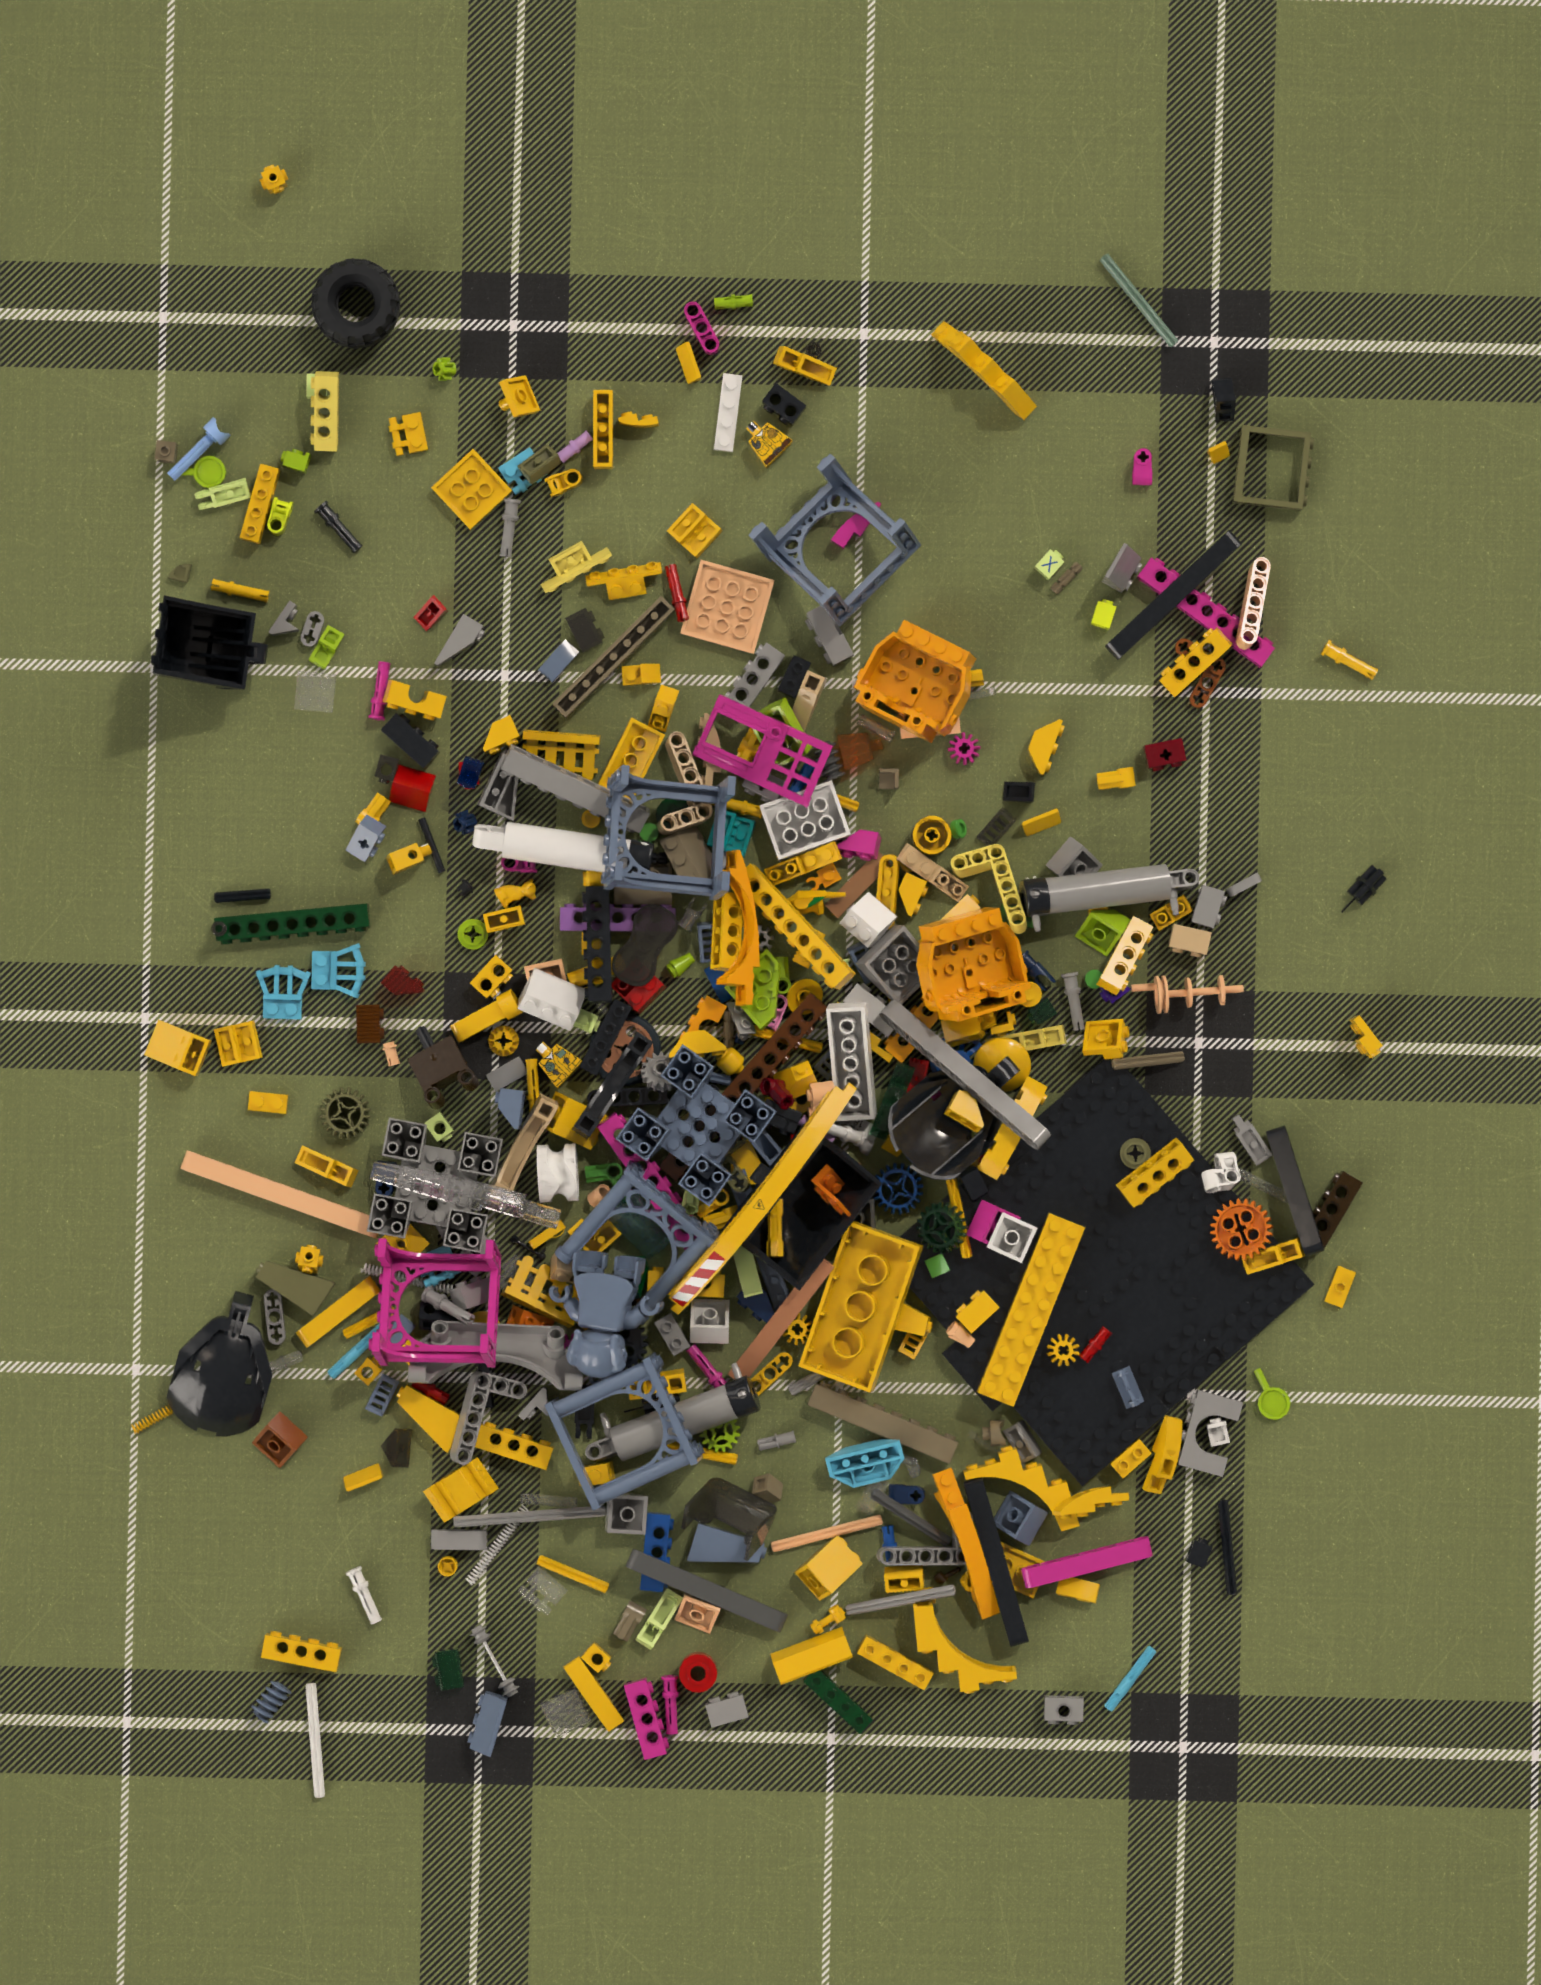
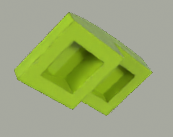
(326, 647)

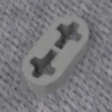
(308, 627)
(1244, 884)

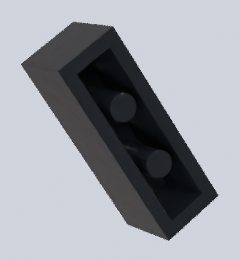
(411, 740)

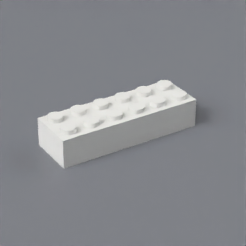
(852, 1057)

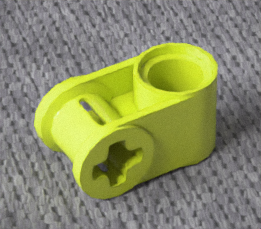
(279, 514)

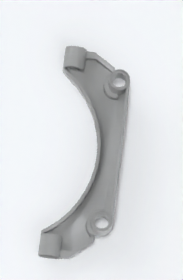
(524, 1345)

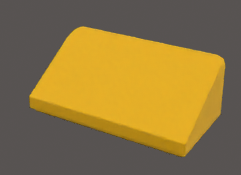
(688, 363)
(1041, 822)
(363, 1477)

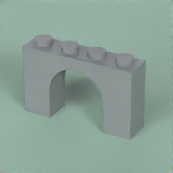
(1205, 1405)

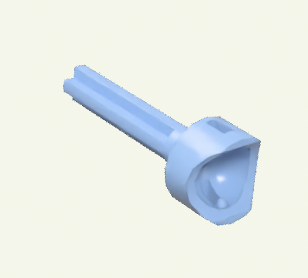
(190, 457)

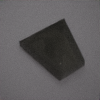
(398, 1447)

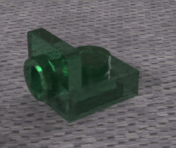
(1041, 1012)

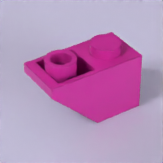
(861, 844)

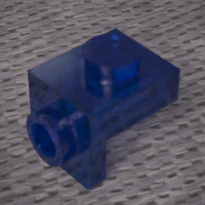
(470, 772)

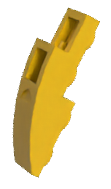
(803, 863)
(1166, 1455)
(1087, 1501)

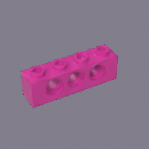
(649, 1748)

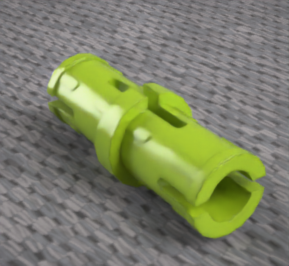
(733, 302)

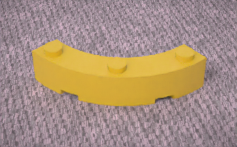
(996, 1158)

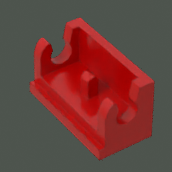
(920, 1072)

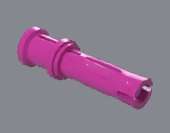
(378, 706)
(715, 1378)
(670, 1694)

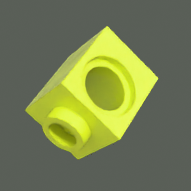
(1103, 614)

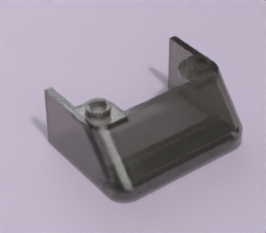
(734, 1507)

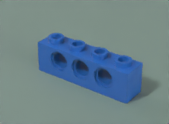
(654, 1521)

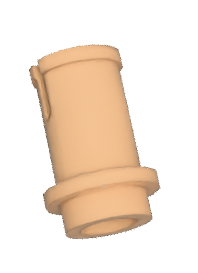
(391, 1053)

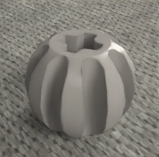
(766, 937)

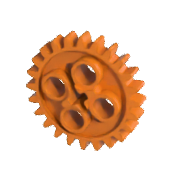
(1257, 1223)

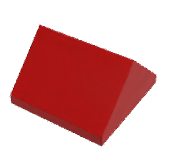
(412, 788)

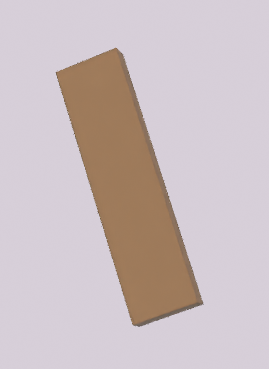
(855, 887)

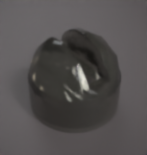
(809, 350)

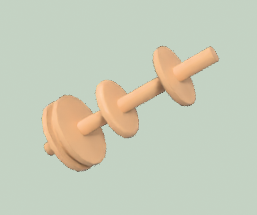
(1162, 994)

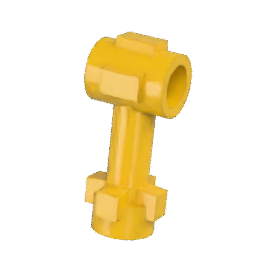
(836, 1614)

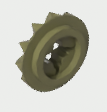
(1141, 1147)

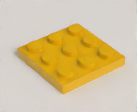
(471, 489)

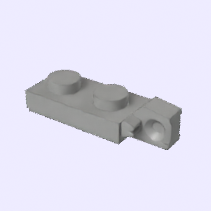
(1251, 1140)

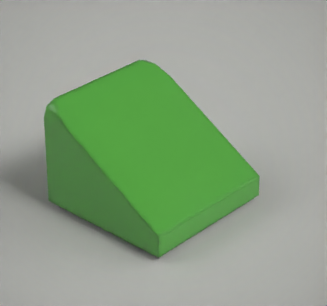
(937, 1265)

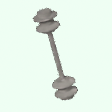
(481, 1637)

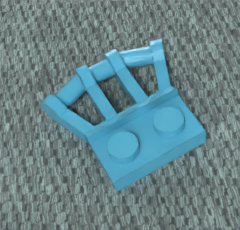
(325, 970)
(283, 1005)

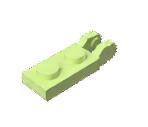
(224, 494)

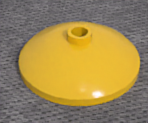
(996, 1050)

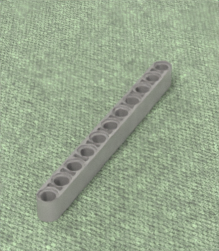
(965, 1074)

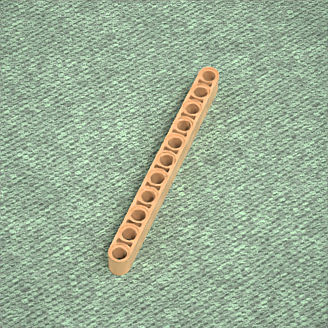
(277, 1192)

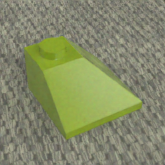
(1103, 929)

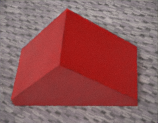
(430, 613)

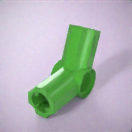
(601, 1173)

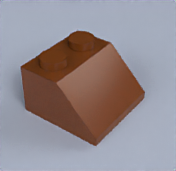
(279, 1439)

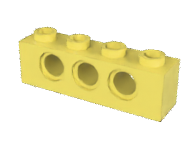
(327, 381)

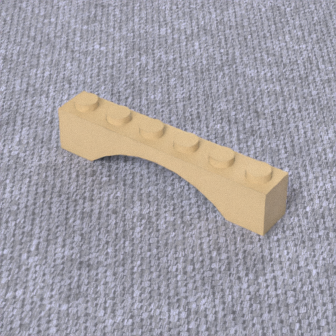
(529, 1134)

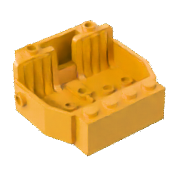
(894, 674)
(992, 959)

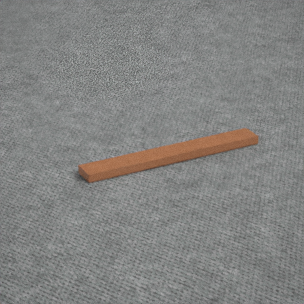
(781, 1321)

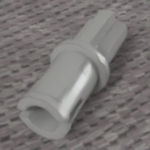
(776, 1441)

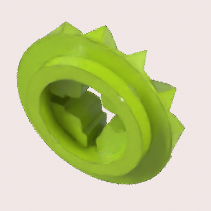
(466, 927)

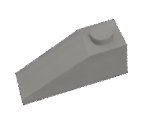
(462, 637)

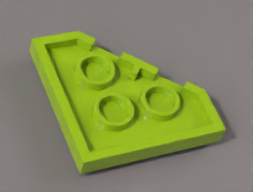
(765, 991)

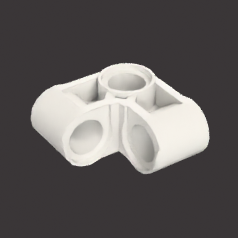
(1225, 1166)

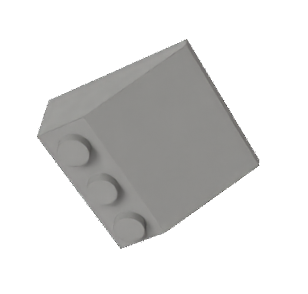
(892, 964)

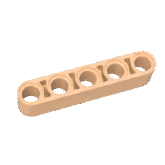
(1248, 610)

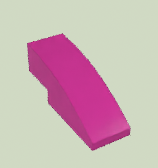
(854, 525)

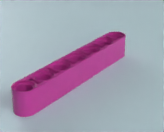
(1087, 1562)

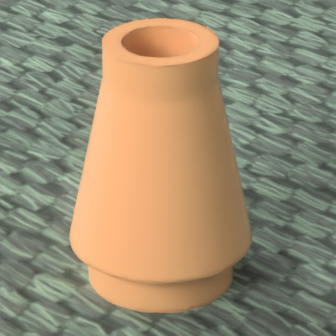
(959, 1333)

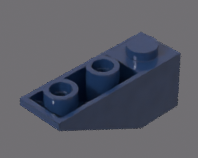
(758, 1304)

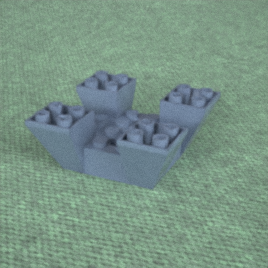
(649, 1134)

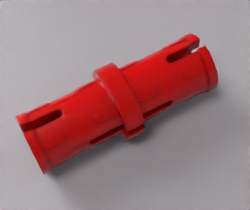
(1095, 1344)
(432, 1391)

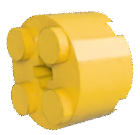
(940, 829)

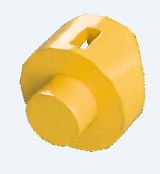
(1033, 995)

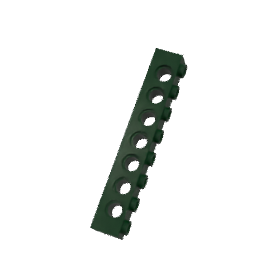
(360, 911)

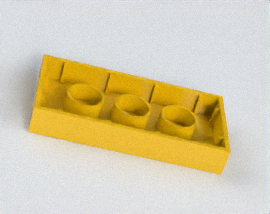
(860, 1306)

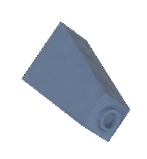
(719, 1545)

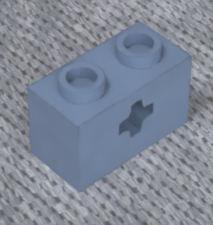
(366, 838)

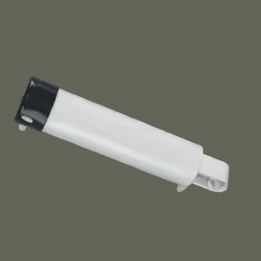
(556, 846)

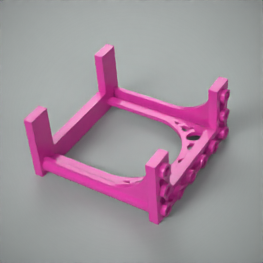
(398, 1260)

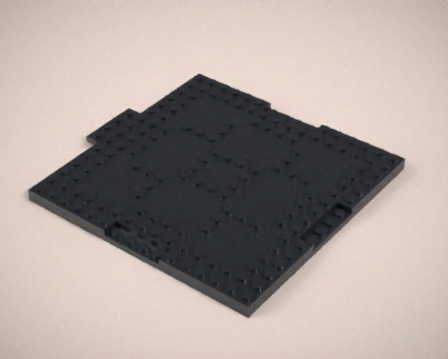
(1136, 1271)

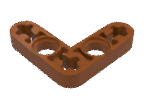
(1209, 672)

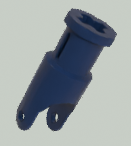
(1034, 969)

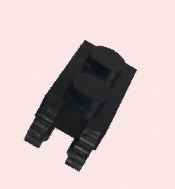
(584, 1416)

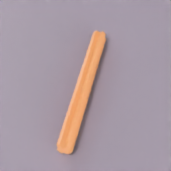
(826, 1533)

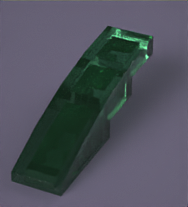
(895, 1090)

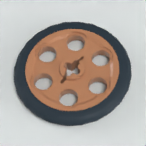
(642, 1027)

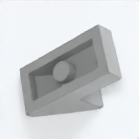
(281, 625)
(539, 1400)

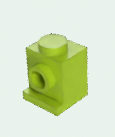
(296, 460)

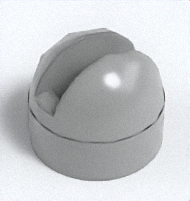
(866, 1147)

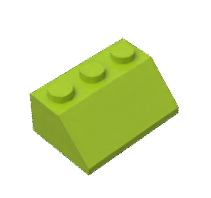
(783, 712)

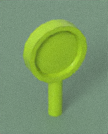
(208, 472)
(1272, 1401)

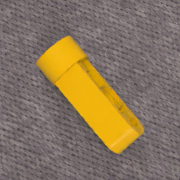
(504, 1007)

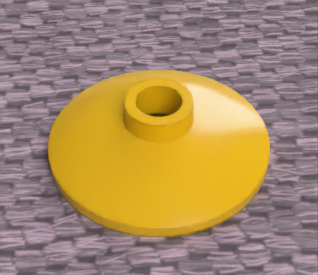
(806, 986)

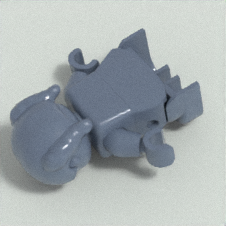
(605, 1309)

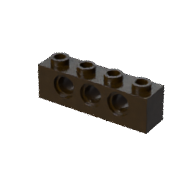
(1351, 1187)

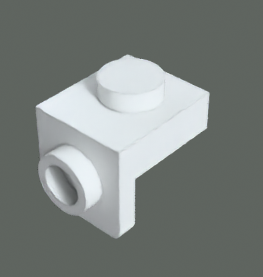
(1217, 1432)

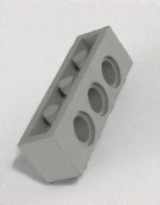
(774, 659)

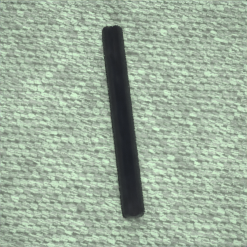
(1227, 1547)

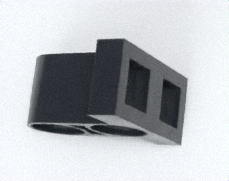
(1223, 399)

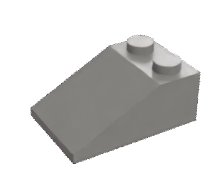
(1122, 569)

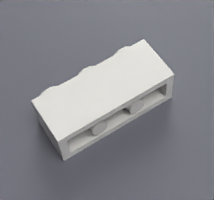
(875, 1005)

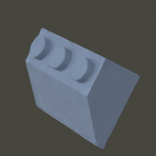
(511, 1105)
(487, 1723)

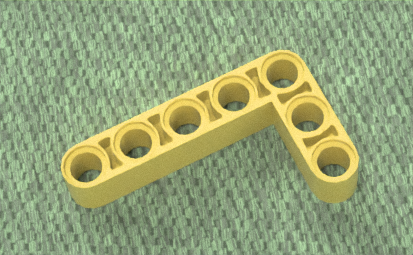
(1002, 880)

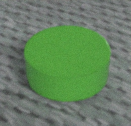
(958, 828)
(649, 832)
(1092, 978)

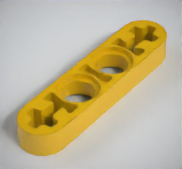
(765, 1383)

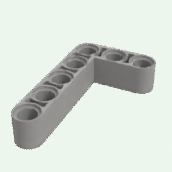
(478, 1410)
(915, 1552)

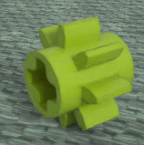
(444, 369)

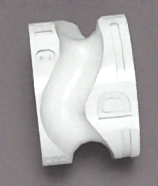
(557, 1173)

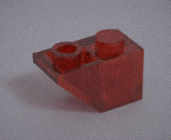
(400, 983)

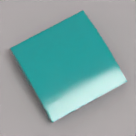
(737, 833)

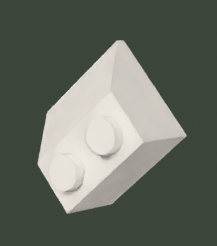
(868, 920)
(1012, 1237)
(709, 1321)

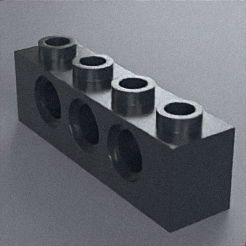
(605, 1037)

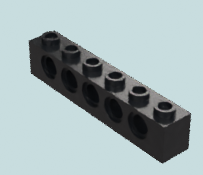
(604, 993)

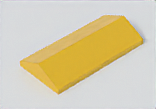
(636, 749)
(811, 1655)

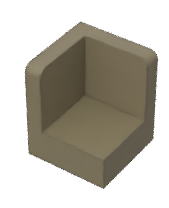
(888, 778)
(767, 1488)

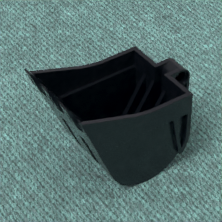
(206, 644)

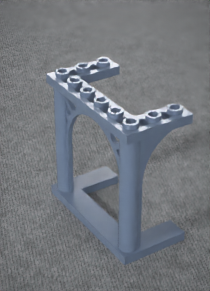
(838, 485)
(626, 784)
(688, 1453)

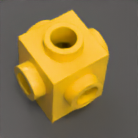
(274, 186)
(309, 1266)

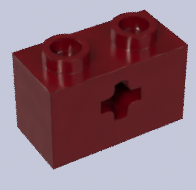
(1153, 752)

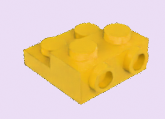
(1105, 1038)
(1367, 1042)

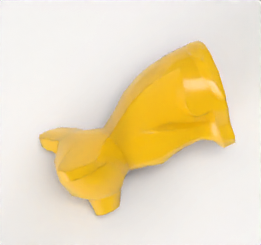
(510, 893)

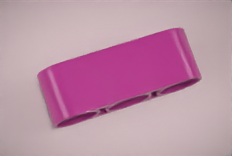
(700, 318)

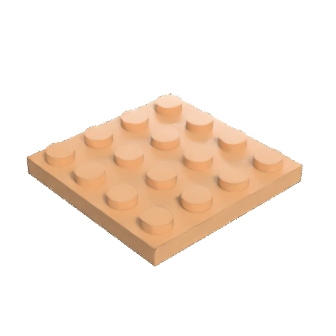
(727, 606)

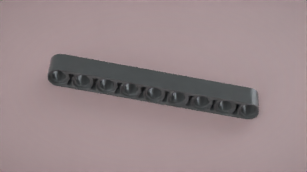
(706, 1590)

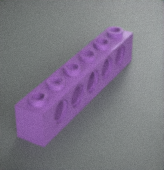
(568, 912)

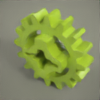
(727, 1436)

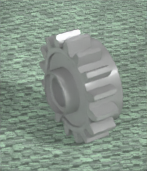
(651, 1072)

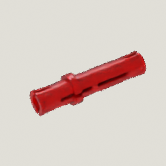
(678, 601)

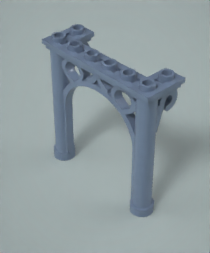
(605, 1209)

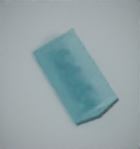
(640, 1230)

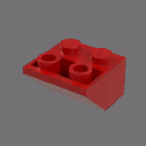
(639, 996)

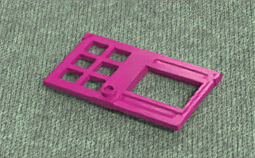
(767, 753)

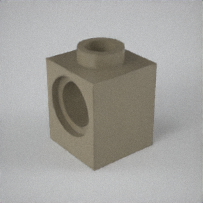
(166, 452)

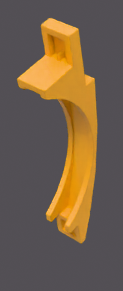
(741, 971)
(963, 1526)

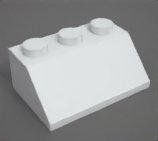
(551, 999)

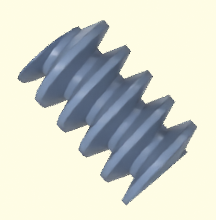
(270, 1701)

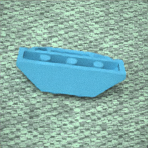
(866, 1462)

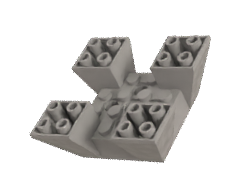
(407, 1143)

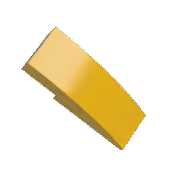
(804, 365)
(326, 1166)
(1274, 1256)

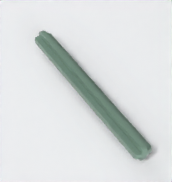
(1138, 300)

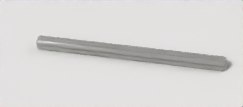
(528, 1516)

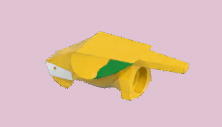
(810, 901)

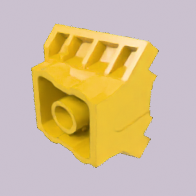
(460, 1489)

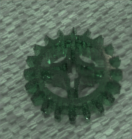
(945, 1233)

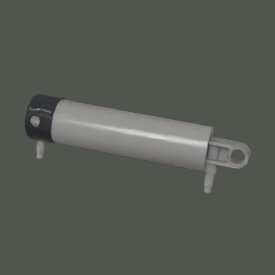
(1103, 889)
(700, 1413)

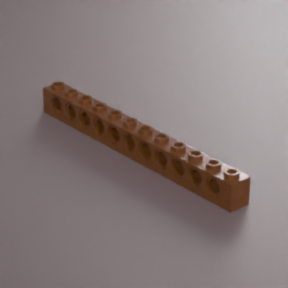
(810, 1003)

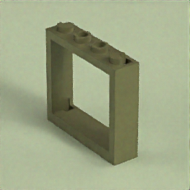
(1241, 465)

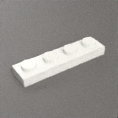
(728, 412)

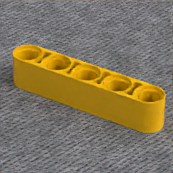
(338, 1311)

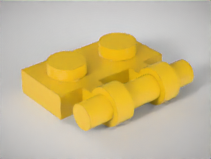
(414, 433)

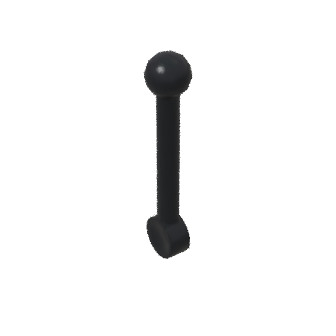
(514, 1239)

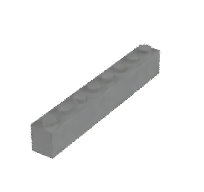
(567, 785)

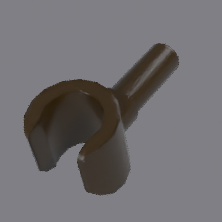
(941, 1578)

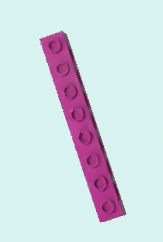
(1194, 611)
(607, 1128)

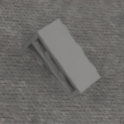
(828, 636)
(500, 792)

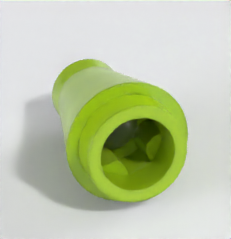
(679, 965)

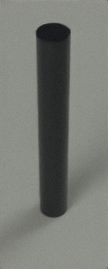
(429, 839)

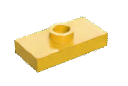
(1339, 1286)

